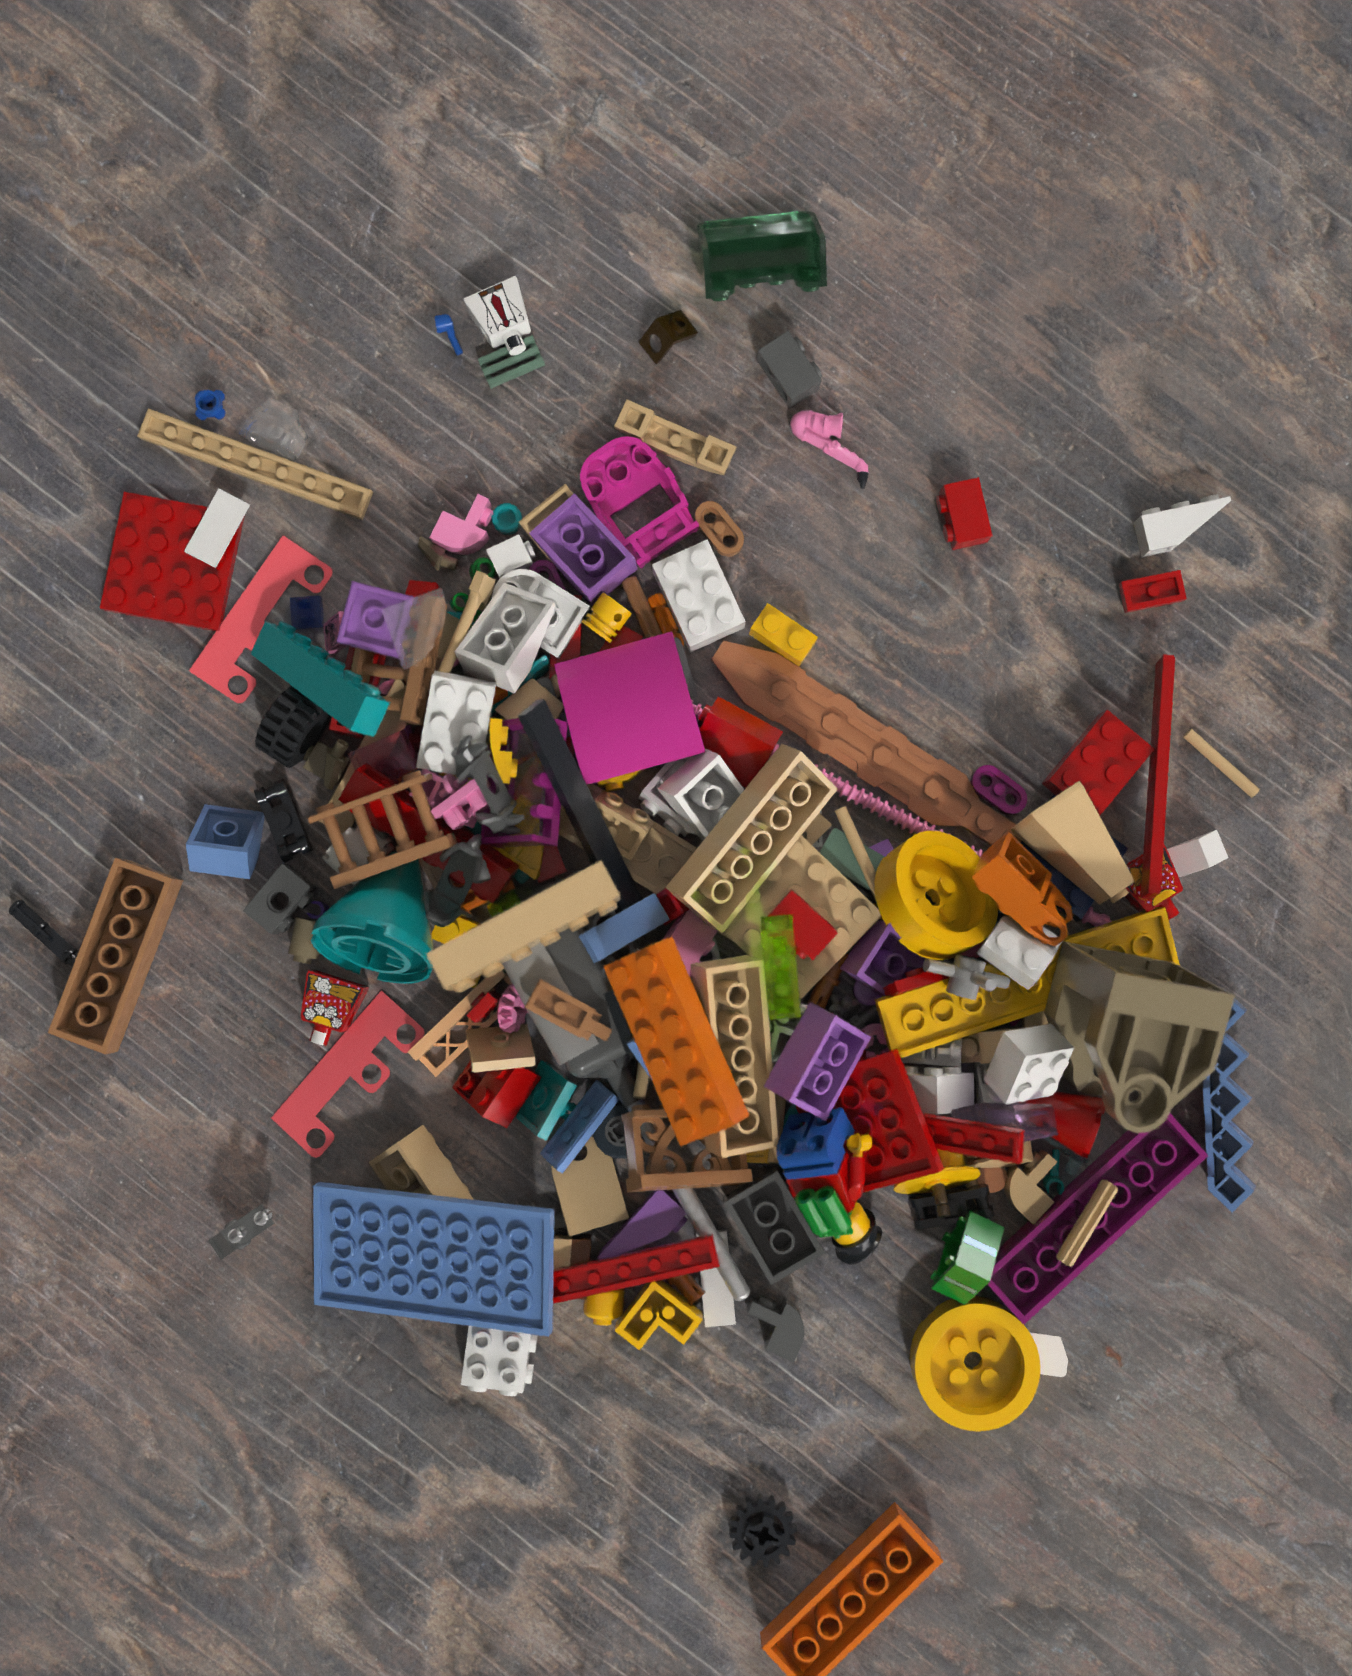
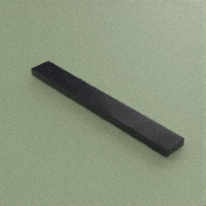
(577, 799)

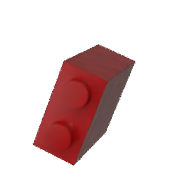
(738, 738)

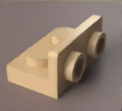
(626, 824)

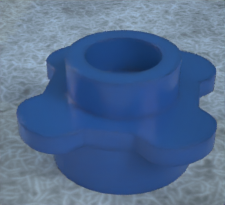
(205, 397)

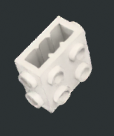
(498, 1360)

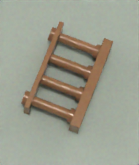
(418, 680)
(406, 849)

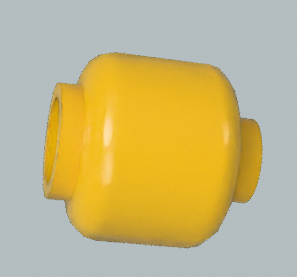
(604, 1306)

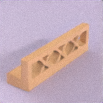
(454, 1018)

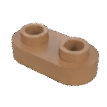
(719, 529)

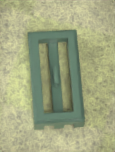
(514, 373)

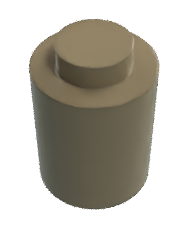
(301, 943)

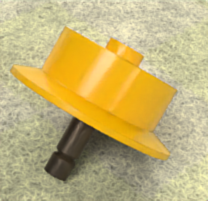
(953, 1175)

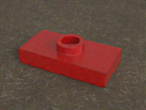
(914, 979)
(483, 1005)

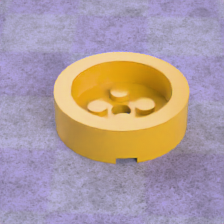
(943, 869)
(995, 1388)

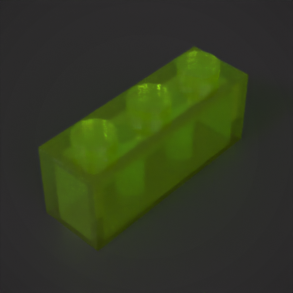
(780, 967)

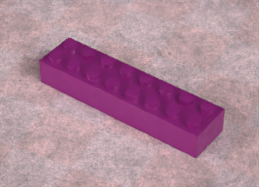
(1141, 1168)

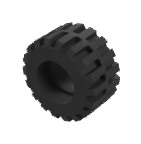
(291, 727)

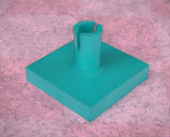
(547, 1101)

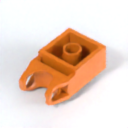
(1022, 888)

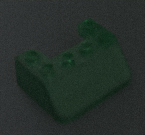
(761, 251)

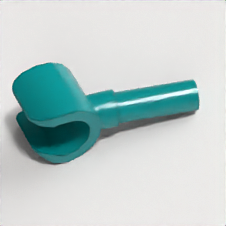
(1054, 1174)

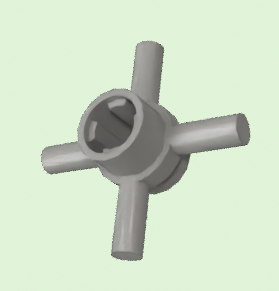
(966, 975)

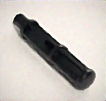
(43, 932)

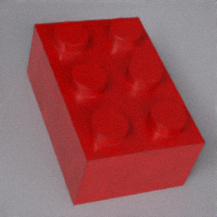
(1101, 760)

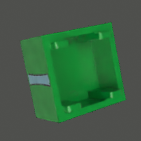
(967, 1257)

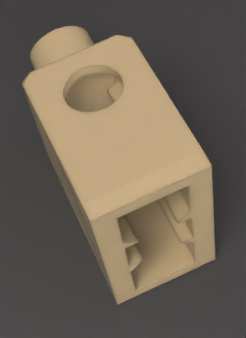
(529, 694)

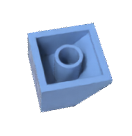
(225, 841)

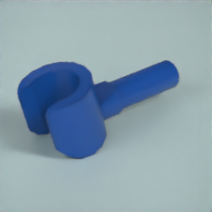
(445, 324)

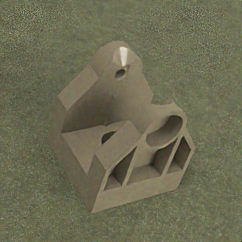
(1139, 1026)

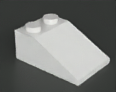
(506, 637)
(702, 791)

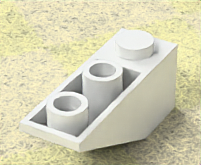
(1165, 530)

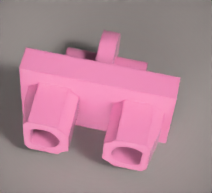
(451, 808)

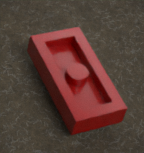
(1152, 591)

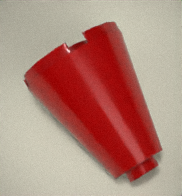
(1076, 1119)

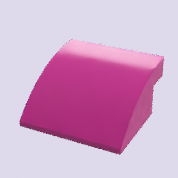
(628, 708)

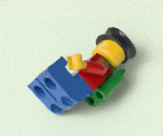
(830, 1181)

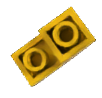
(503, 760)

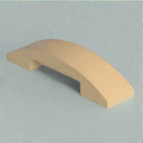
(673, 440)

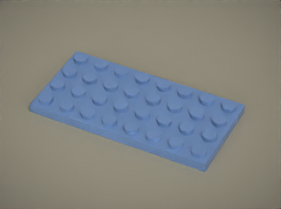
(434, 1257)

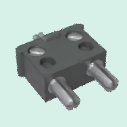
(241, 1231)

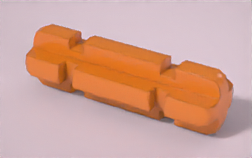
(663, 615)

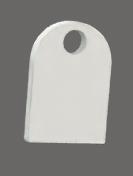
(567, 612)

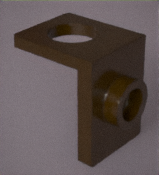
(670, 330)

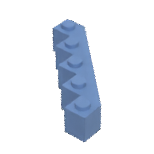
(1223, 1137)

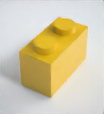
(783, 635)

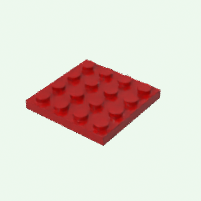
(153, 574)
(884, 1105)

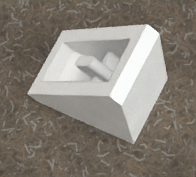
(1197, 853)

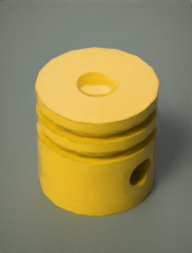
(606, 617)

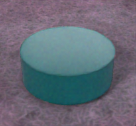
(506, 518)

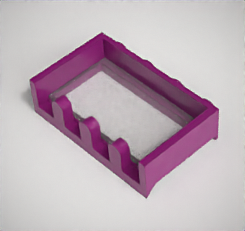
(530, 790)

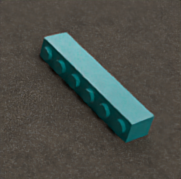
(320, 678)

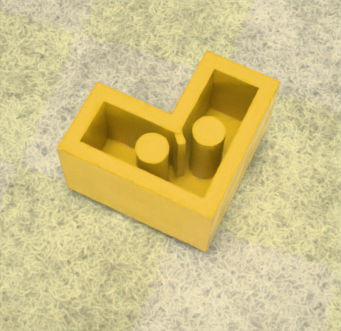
(658, 1306)

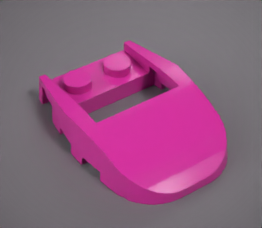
(622, 474)

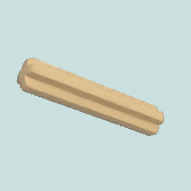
(1087, 1223)

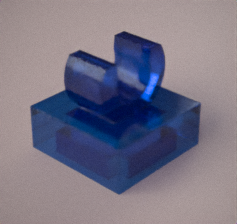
(307, 612)

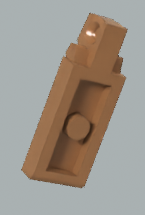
(566, 1012)

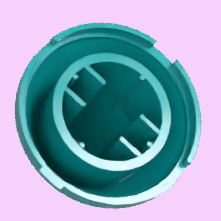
(380, 927)

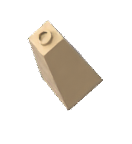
(1077, 844)

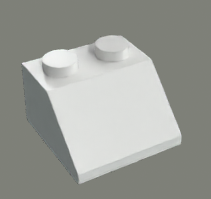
(1017, 952)

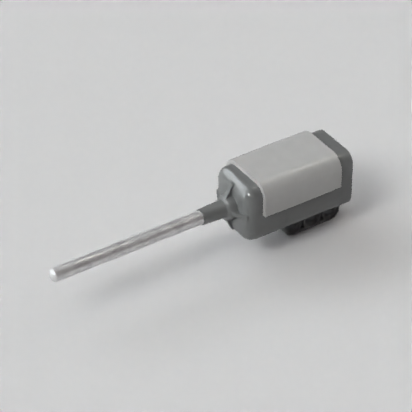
(572, 970)

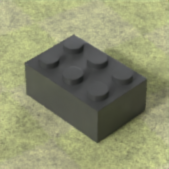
(773, 1225)

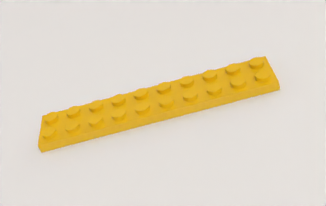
(935, 1017)

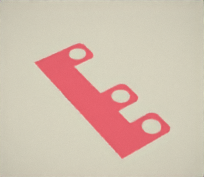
(248, 614)
(343, 1060)

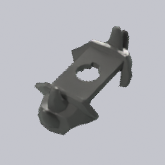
(476, 762)
(446, 901)

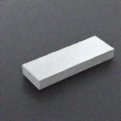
(717, 1300)

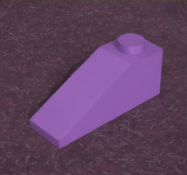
(651, 1221)

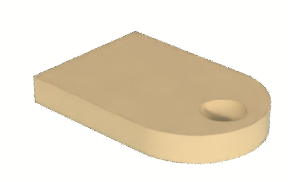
(589, 1192)

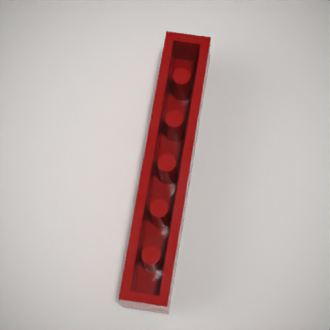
(368, 780)

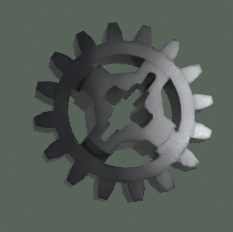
(761, 1542)

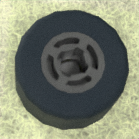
(605, 1135)

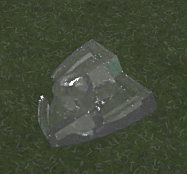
(415, 625)

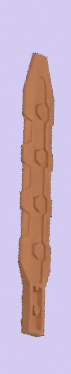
(858, 741)

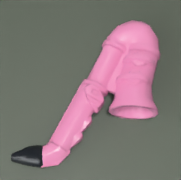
(817, 429)

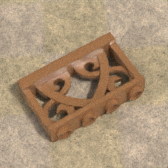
(657, 1175)

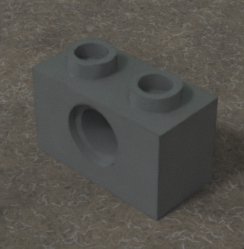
(264, 907)

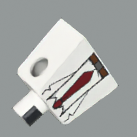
(501, 315)

